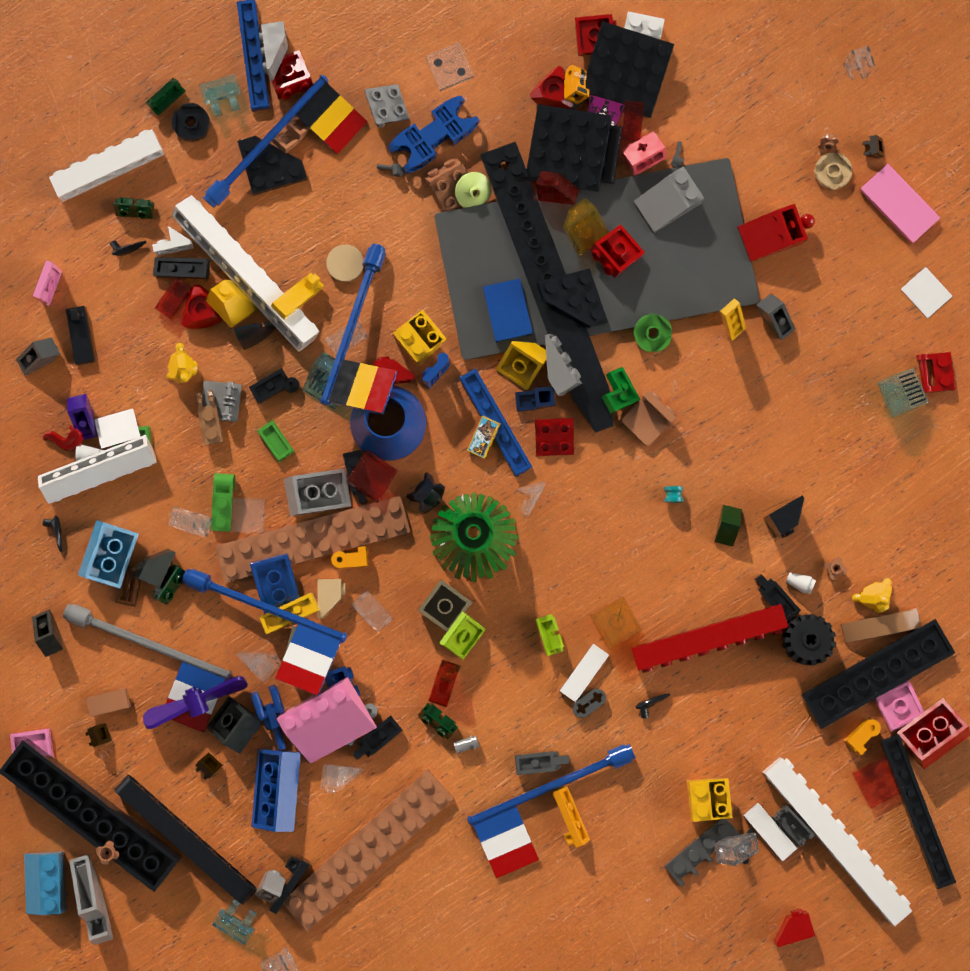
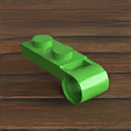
(222, 502)

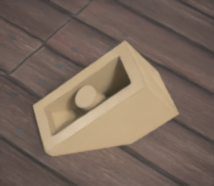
(329, 595)

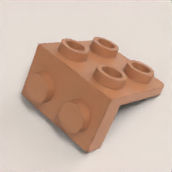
(444, 182)
(648, 418)

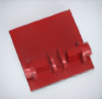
(554, 437)

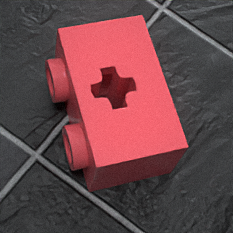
(644, 153)

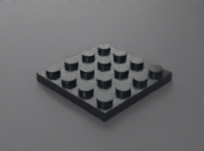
(627, 66)
(569, 145)

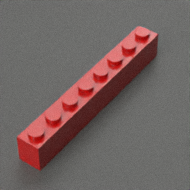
(709, 637)

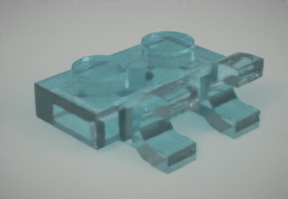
(221, 89)
(233, 926)

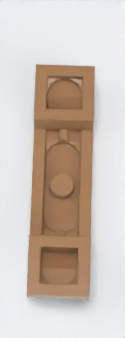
(880, 625)

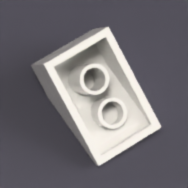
(645, 24)

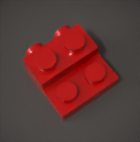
(587, 31)
(291, 76)
(616, 251)

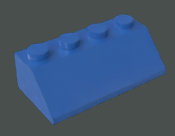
(275, 790)

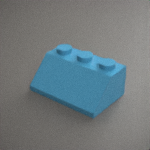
(108, 554)
(45, 883)

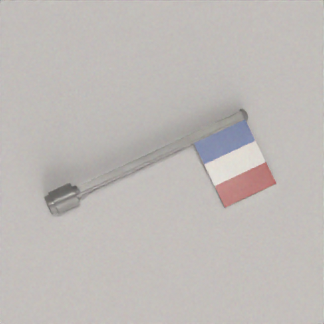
(191, 672)

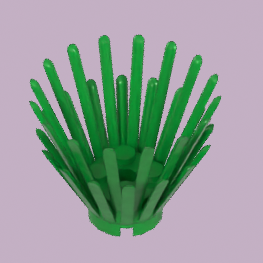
(476, 550)

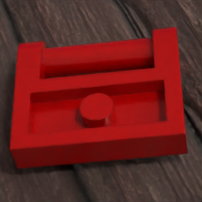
(941, 370)

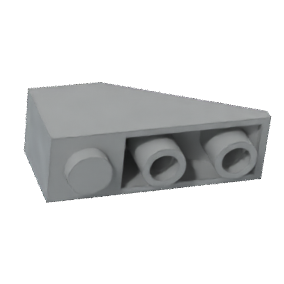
(275, 46)
(560, 372)

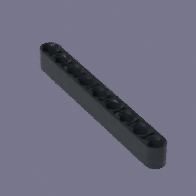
(185, 839)

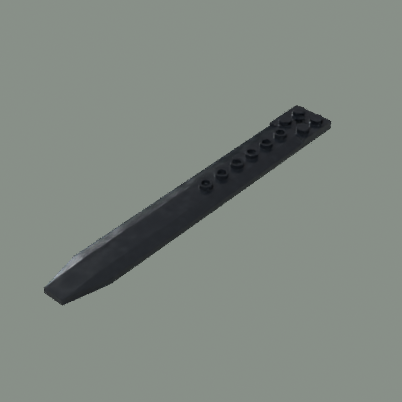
(542, 262)

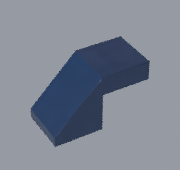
(535, 400)

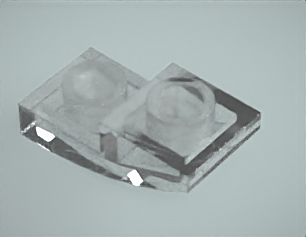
(190, 522)

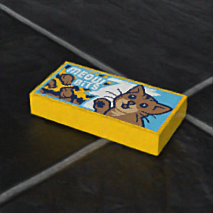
(483, 437)

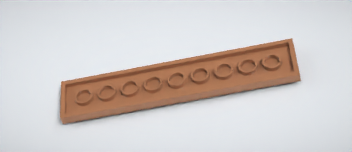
(315, 537)
(367, 850)

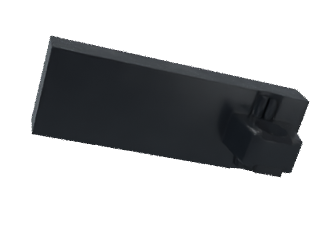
(181, 268)
(80, 335)
(297, 868)

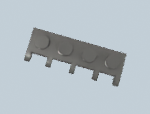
(699, 850)

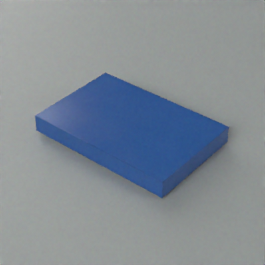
(507, 310)
(275, 580)

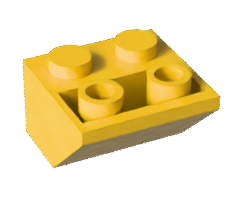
(419, 337)
(709, 799)

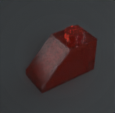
(556, 189)
(444, 683)

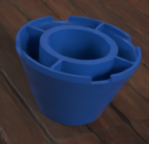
(397, 445)

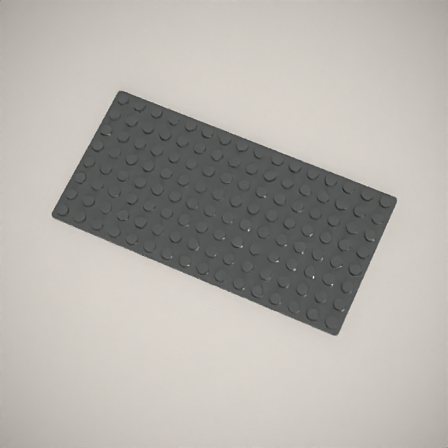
(685, 272)

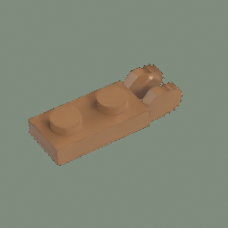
(209, 420)

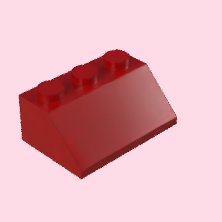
(934, 733)

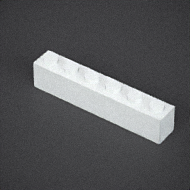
(106, 165)
(96, 469)

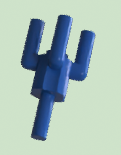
(270, 712)

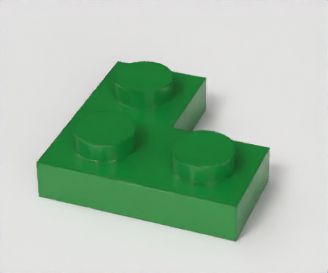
(623, 394)

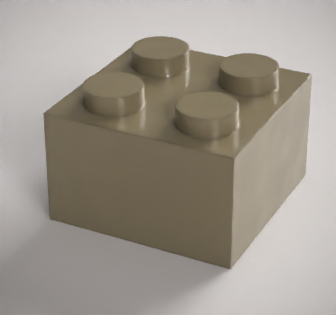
(444, 605)

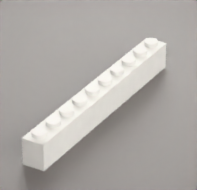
(242, 270)
(837, 841)

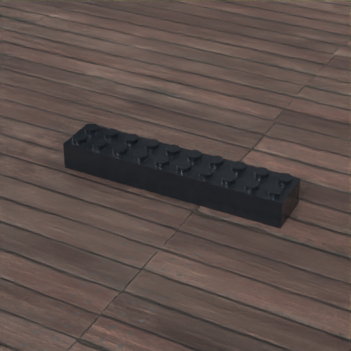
(89, 813)

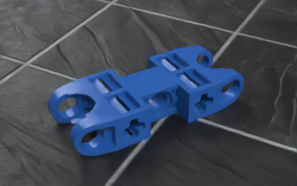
(422, 142)

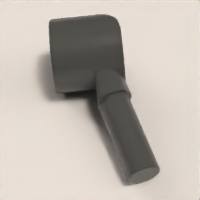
(677, 161)
(395, 168)

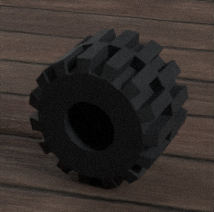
(795, 639)

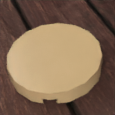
(833, 171)
(345, 263)

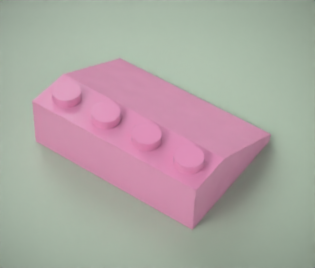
(326, 721)

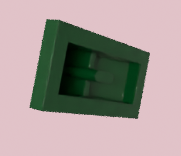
(728, 525)

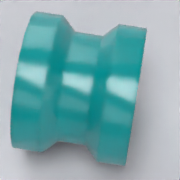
(673, 494)

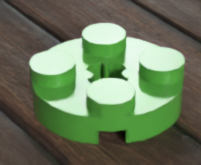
(663, 332)

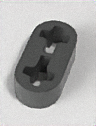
(592, 707)

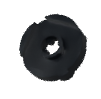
(183, 115)

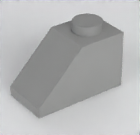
(270, 886)

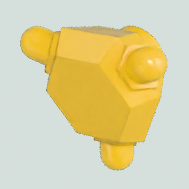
(181, 365)
(875, 596)

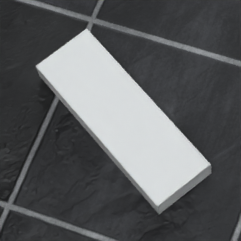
(584, 672)
(770, 831)

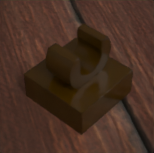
(876, 147)
(99, 735)
(208, 765)

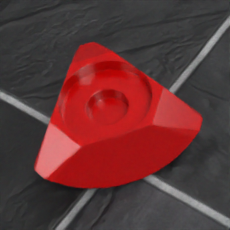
(551, 90)
(197, 311)

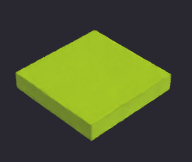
(462, 635)

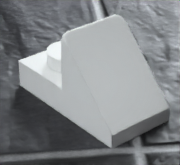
(177, 243)

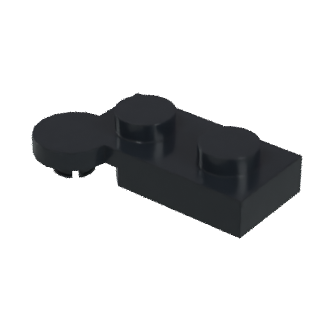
(273, 385)

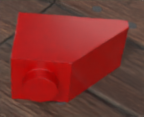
(403, 374)
(794, 928)

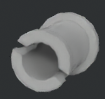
(466, 744)

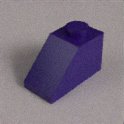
(82, 415)

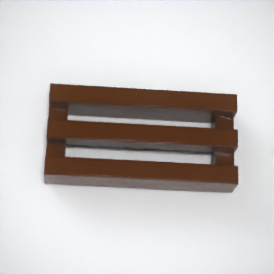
(129, 587)

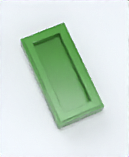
(275, 441)

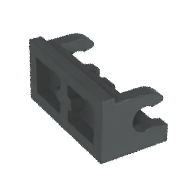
(792, 826)

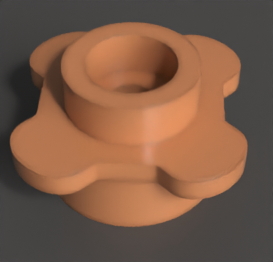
(828, 142)
(833, 574)
(101, 851)

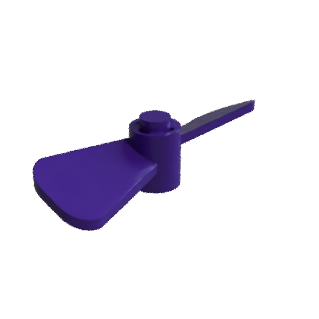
(193, 701)

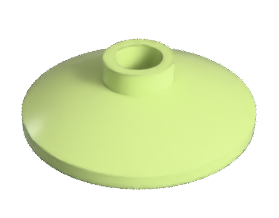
(469, 183)

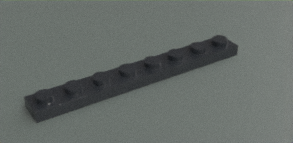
(917, 811)

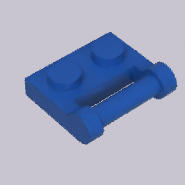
(433, 373)

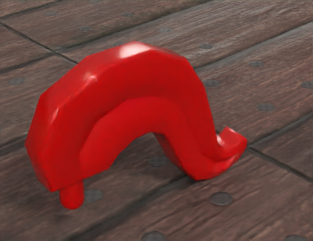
(70, 443)

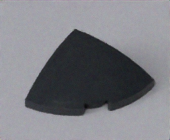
(253, 334)

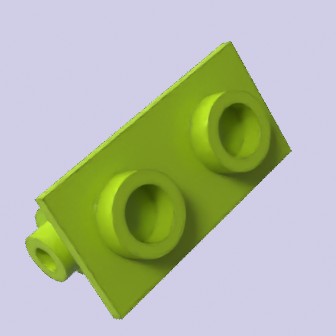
(547, 627)

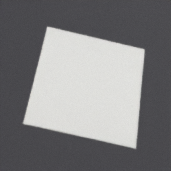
(926, 292)
(117, 428)

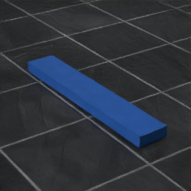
(252, 55)
(487, 407)

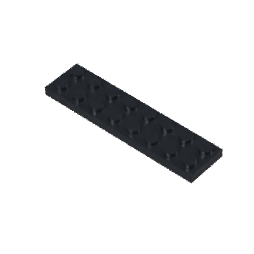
(877, 673)

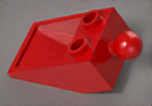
(772, 234)

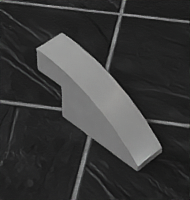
(90, 900)

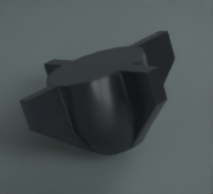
(427, 494)

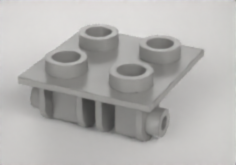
(386, 104)
(226, 398)

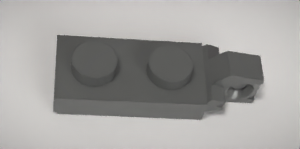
(539, 762)

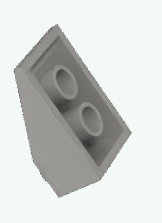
(669, 199)
(317, 492)

